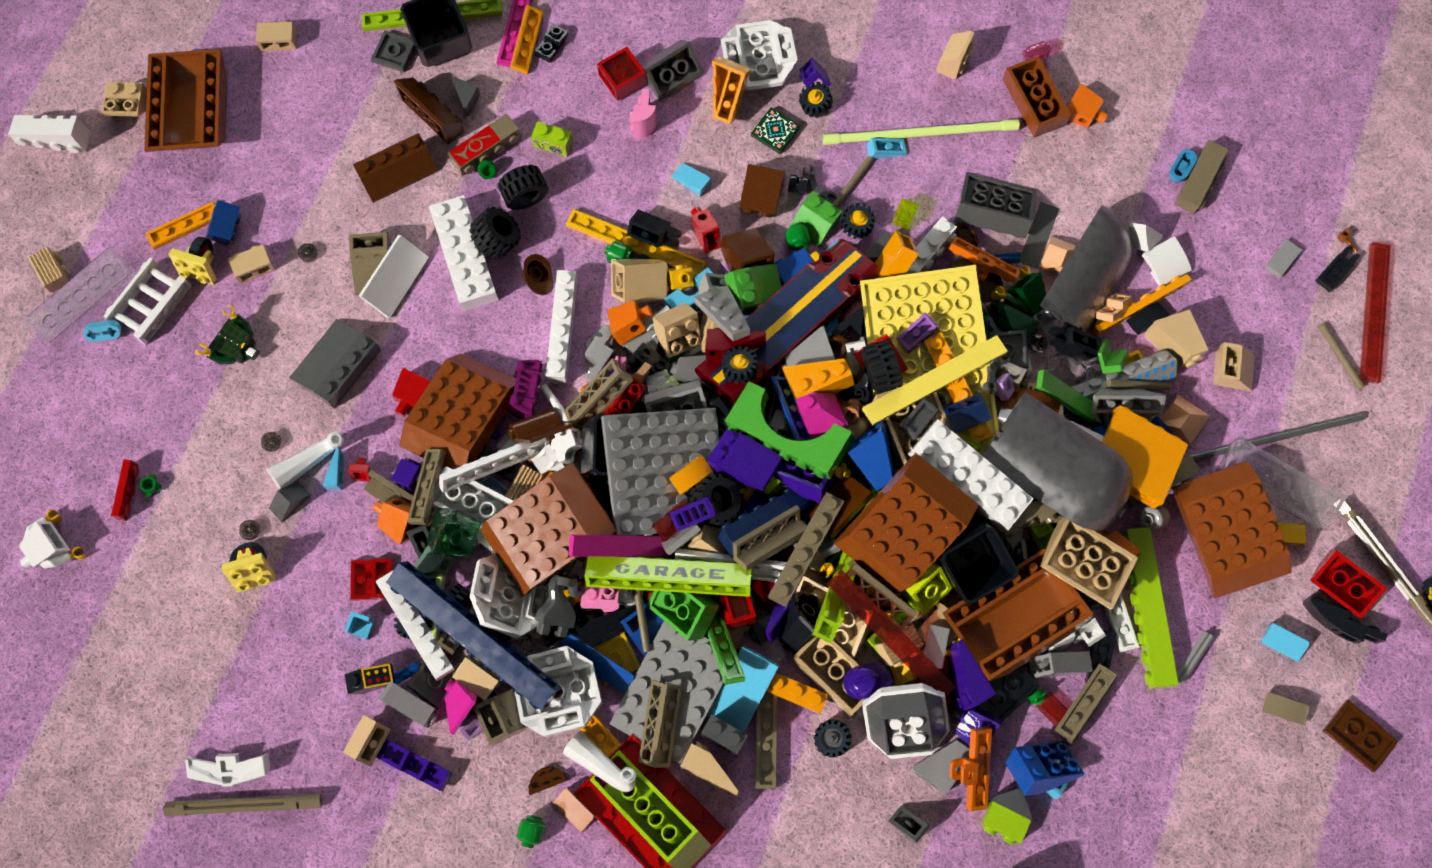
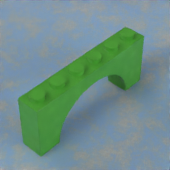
(819, 454)

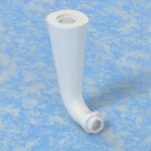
(292, 468)
(588, 755)

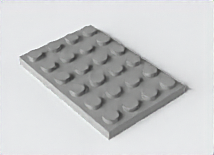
(673, 662)

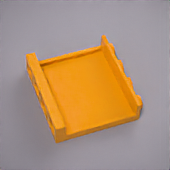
(1149, 453)

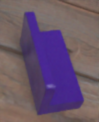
(812, 71)

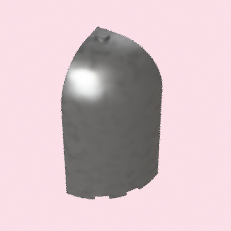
(1090, 272)
(1061, 465)

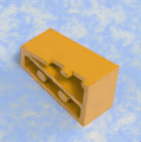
(729, 86)
(821, 377)

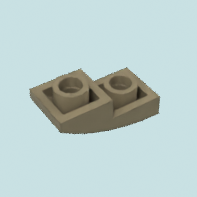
(1286, 708)

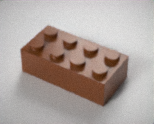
(1036, 96)

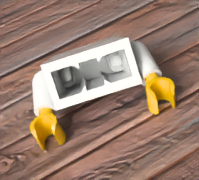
(45, 546)

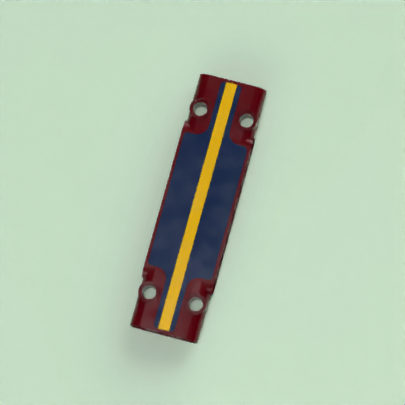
(796, 312)

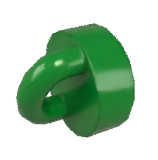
(486, 169)

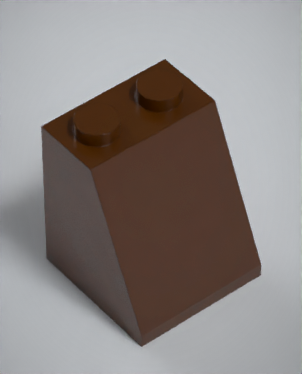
(761, 190)
(746, 250)

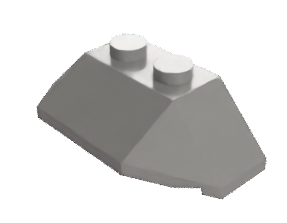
(1140, 402)

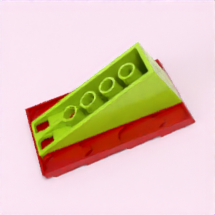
(657, 818)

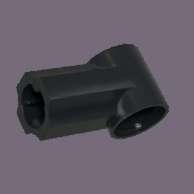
(722, 410)

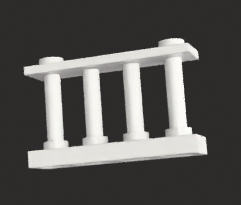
(161, 311)

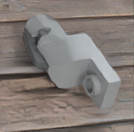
(599, 350)

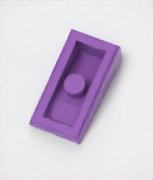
(918, 332)

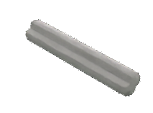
(1194, 657)

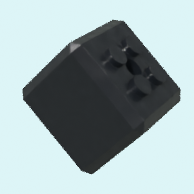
(433, 17)
(593, 451)
(985, 569)

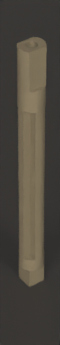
(1387, 562)
(286, 802)

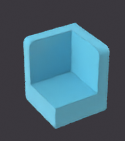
(359, 625)

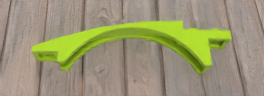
(833, 607)

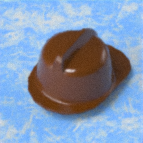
(538, 274)

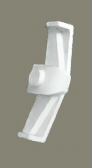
(227, 769)

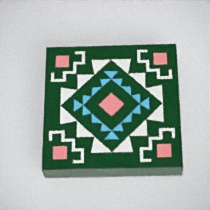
(775, 130)

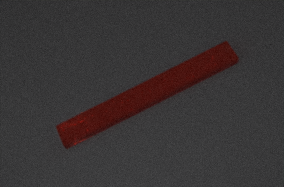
(1375, 313)
(889, 633)

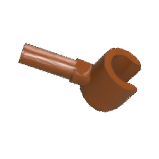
(1346, 238)

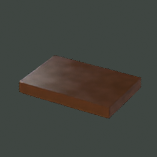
(854, 498)
(1360, 735)

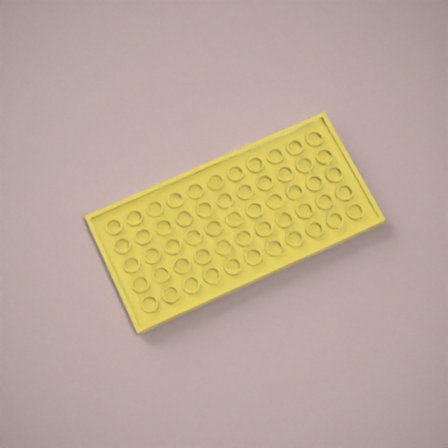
(953, 303)

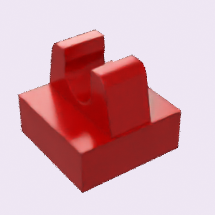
(360, 470)

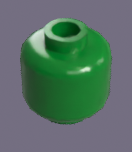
(797, 237)
(618, 250)
(531, 831)

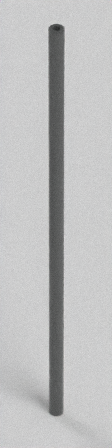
(1283, 435)

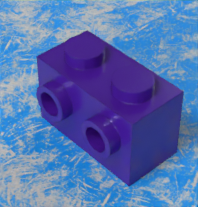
(407, 475)

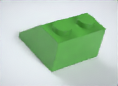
(818, 217)

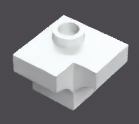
(566, 444)
(546, 461)
(1090, 632)

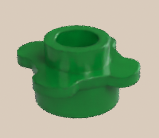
(144, 485)
(1037, 696)

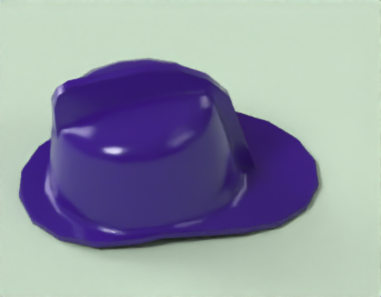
(866, 679)

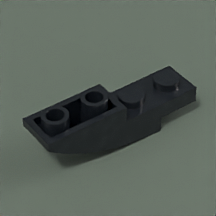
(1338, 621)

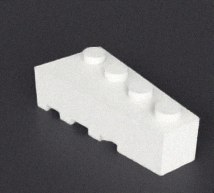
(50, 132)

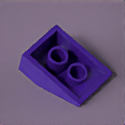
(744, 460)
(803, 481)
(970, 682)

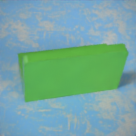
(1111, 360)

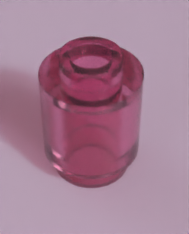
(1038, 49)

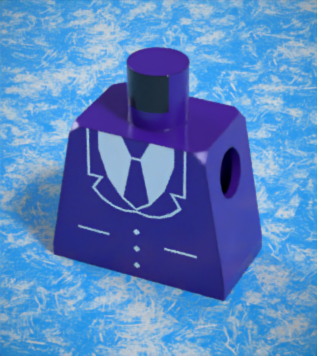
(974, 718)

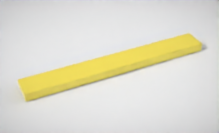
(934, 380)

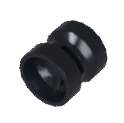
(798, 184)

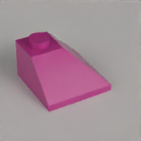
(820, 412)
(458, 703)

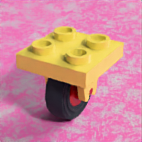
(195, 261)
(248, 567)

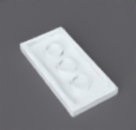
(393, 276)

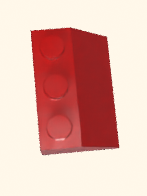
(1347, 583)

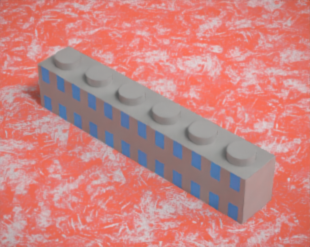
(1153, 368)

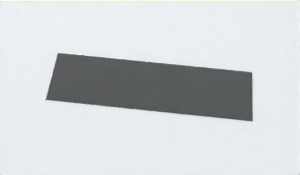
(1039, 235)

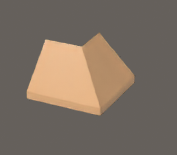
(1056, 255)
(1184, 419)

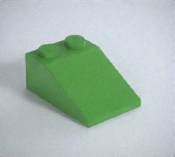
(753, 285)
(685, 612)

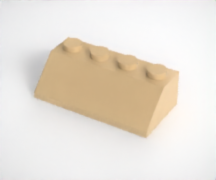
(826, 667)

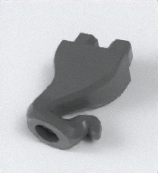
(557, 609)

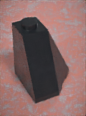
(799, 622)

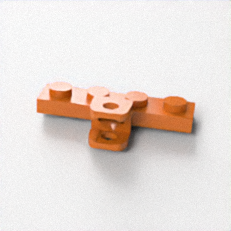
(984, 261)
(975, 770)

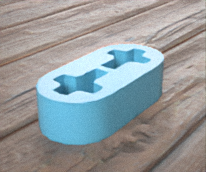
(102, 330)

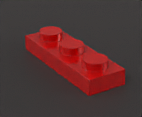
(125, 490)

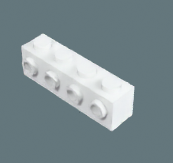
(933, 245)

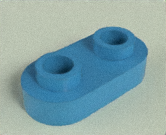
(1181, 166)

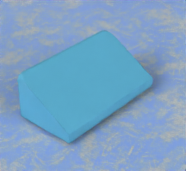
(1284, 642)

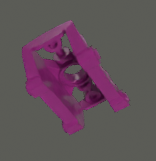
(526, 388)

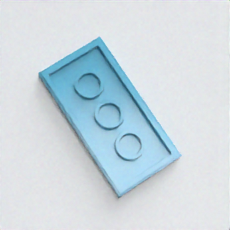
(739, 701)

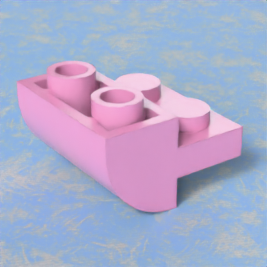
(643, 117)
(600, 598)

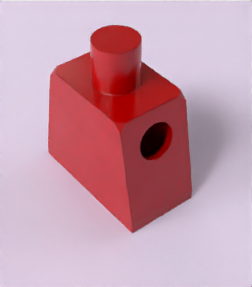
(704, 224)
(408, 390)

